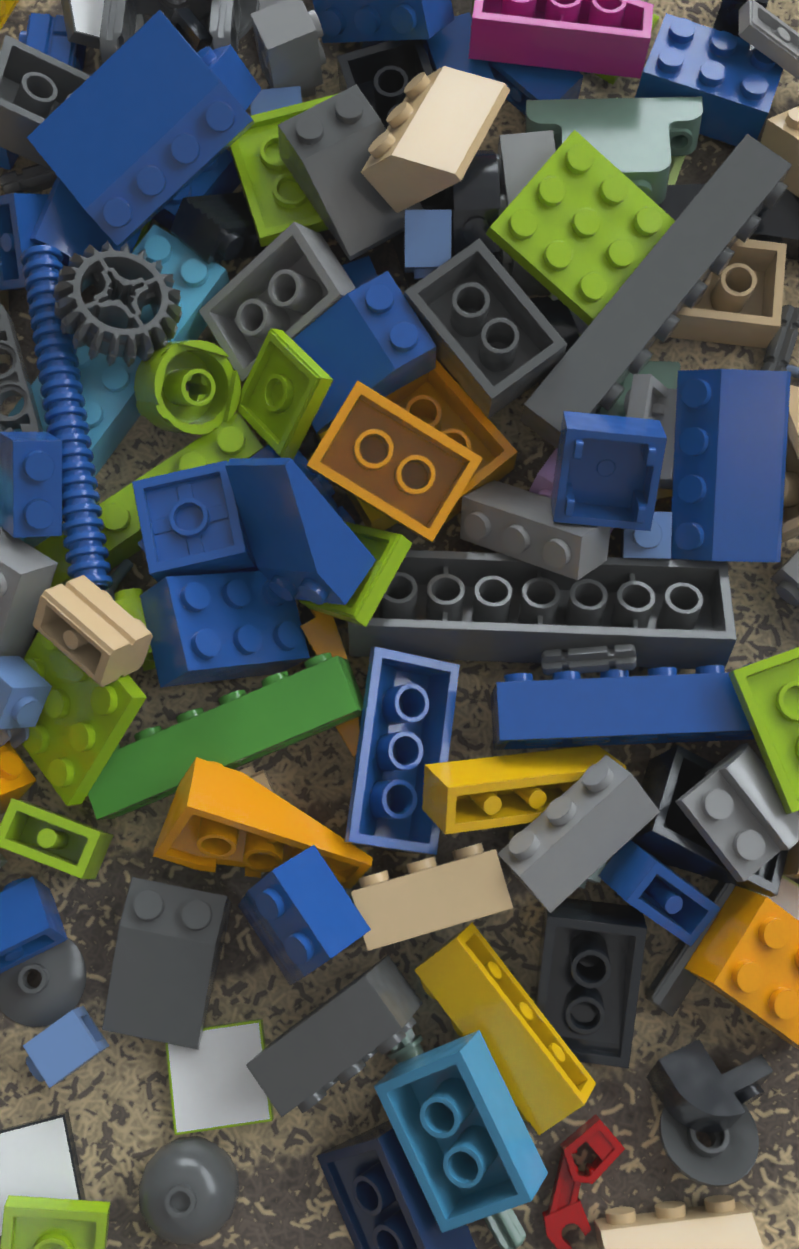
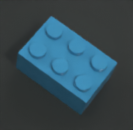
(461, 1132)

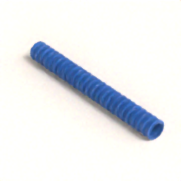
(66, 419)

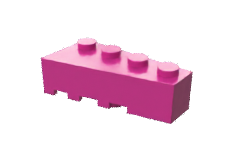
(564, 34)

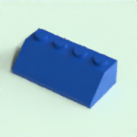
(729, 465)
(401, 729)

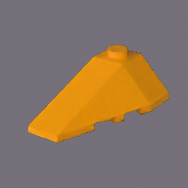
(240, 823)

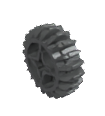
(112, 319)

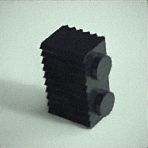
(217, 227)

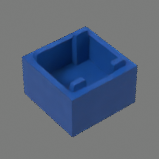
(607, 470)
(191, 523)

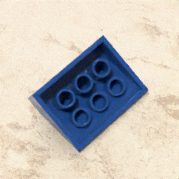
(140, 129)

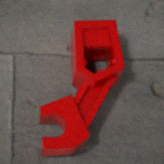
(564, 1201)

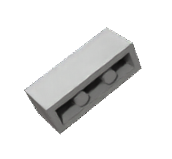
(523, 528)
(579, 832)

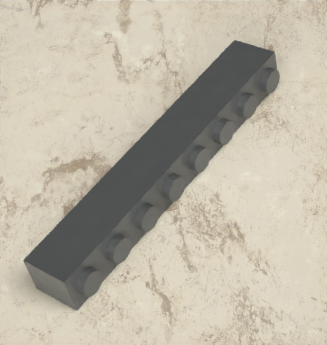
(659, 288)

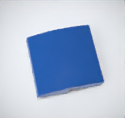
(69, 226)

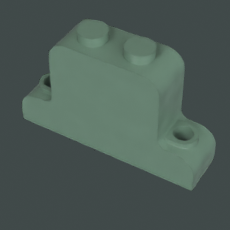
(629, 132)

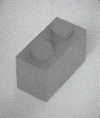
(289, 45)

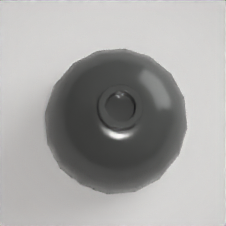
(188, 1190)

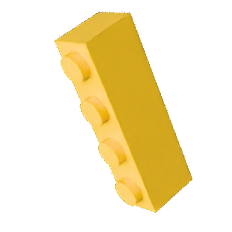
(502, 788)
(530, 1054)

